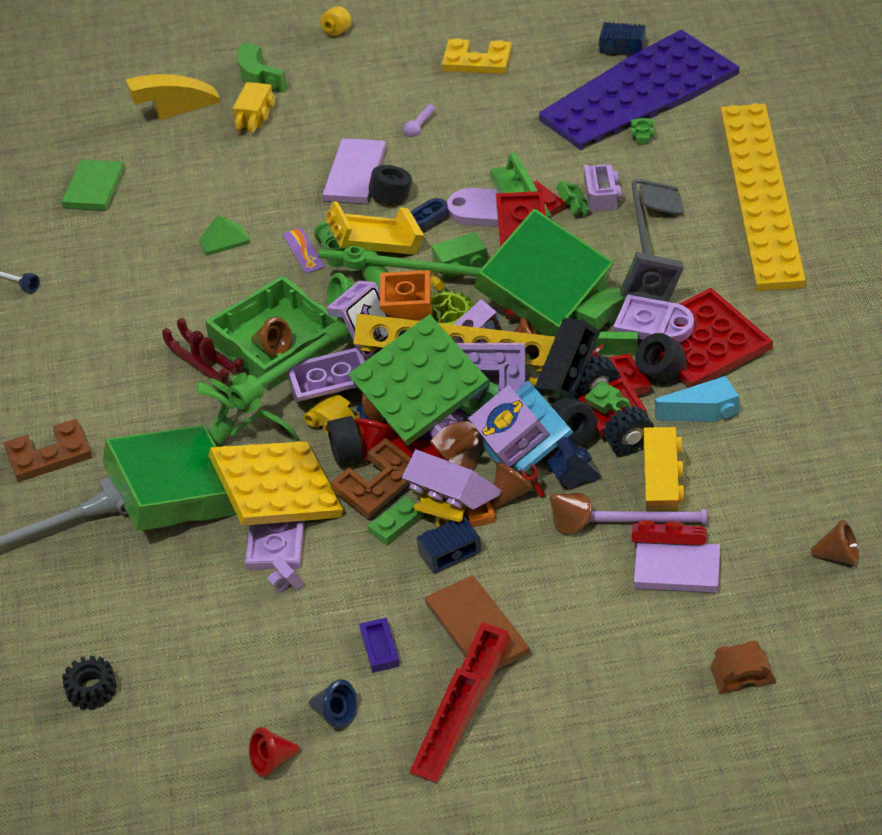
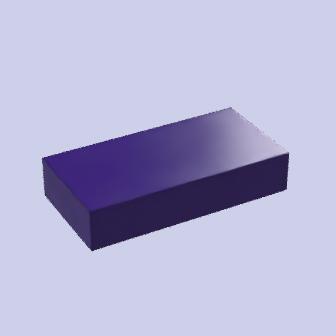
(379, 645)

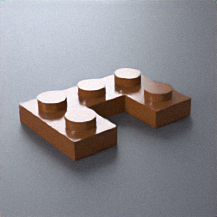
(68, 451)
(375, 494)

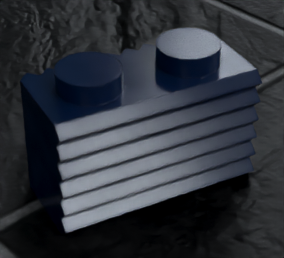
(622, 38)
(448, 544)

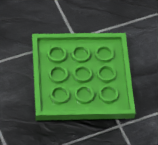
(418, 379)

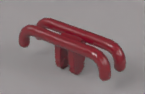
(202, 353)

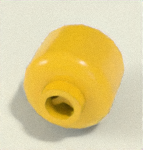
(335, 21)

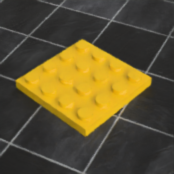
(275, 483)

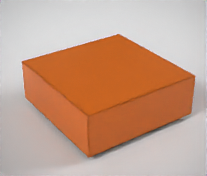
(481, 515)

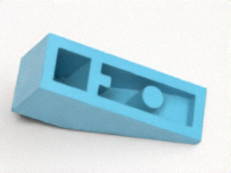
(702, 402)

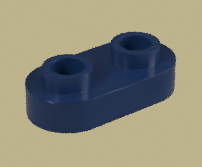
(430, 212)

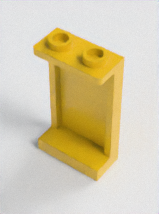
(375, 233)

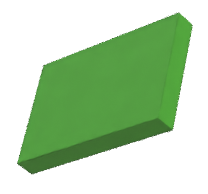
(93, 184)

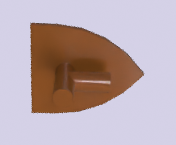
(459, 444)

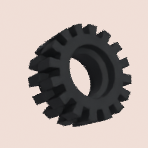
(93, 694)

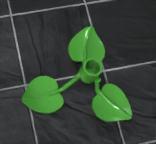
(222, 425)

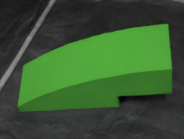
(601, 308)

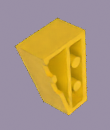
(662, 469)

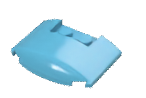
(549, 419)

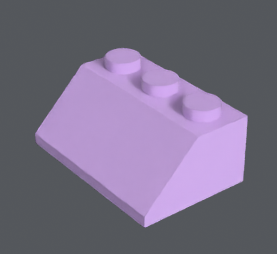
(324, 375)
(448, 481)

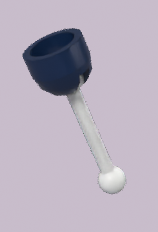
(24, 281)

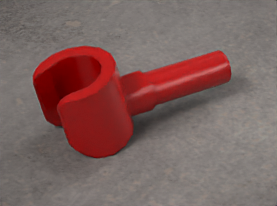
(533, 480)

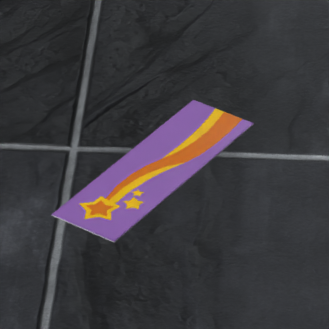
(303, 250)

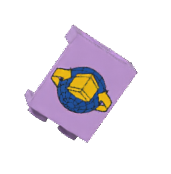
(508, 426)

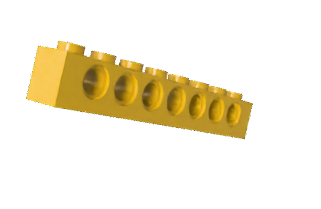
(368, 324)

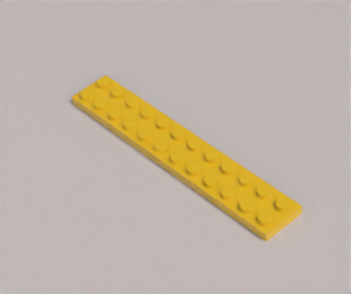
(762, 198)

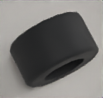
(390, 184)
(671, 363)
(584, 419)
(344, 440)

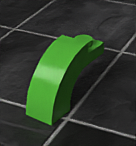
(254, 71)

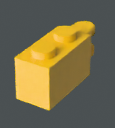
(253, 106)

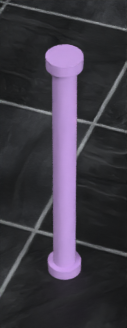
(636, 516)

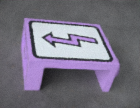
(359, 299)

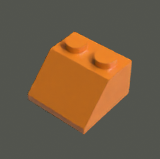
(406, 294)

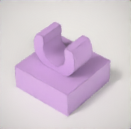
(285, 575)

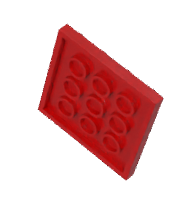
(719, 339)

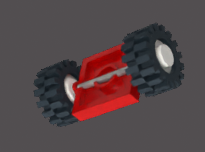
(626, 429)

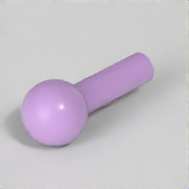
(413, 128)

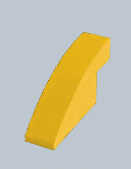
(171, 93)

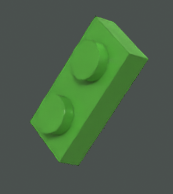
(395, 521)

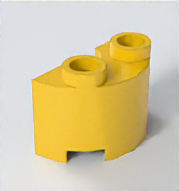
(328, 409)

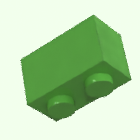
(462, 250)

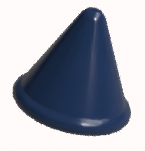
(336, 703)

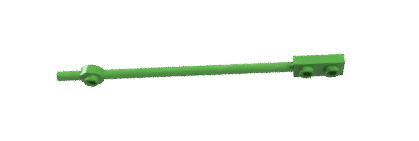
(357, 257)

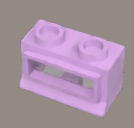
(602, 187)

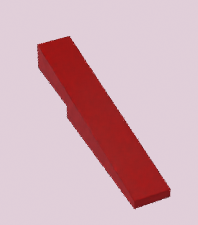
(460, 702)

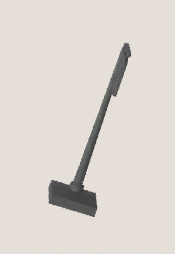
(649, 274)

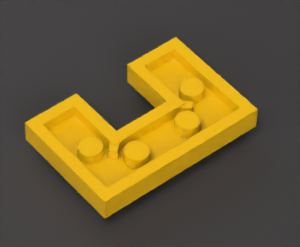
(459, 60)

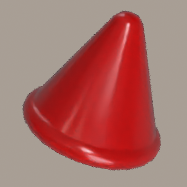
(372, 433)
(269, 751)

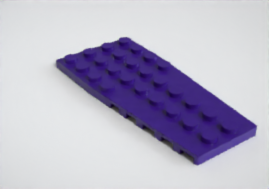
(638, 87)

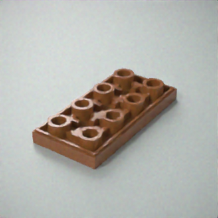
(463, 608)

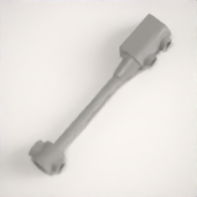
(106, 501)

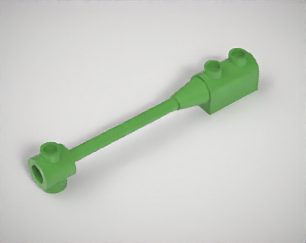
(248, 389)

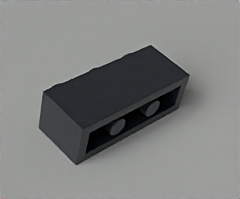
(567, 359)

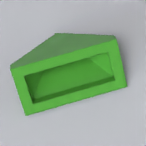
(222, 236)

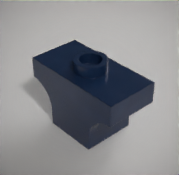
(573, 464)

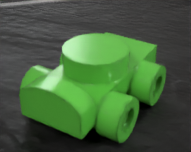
(642, 130)

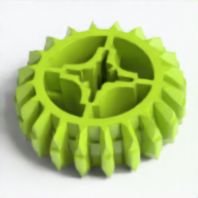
(450, 307)

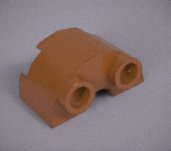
(741, 666)

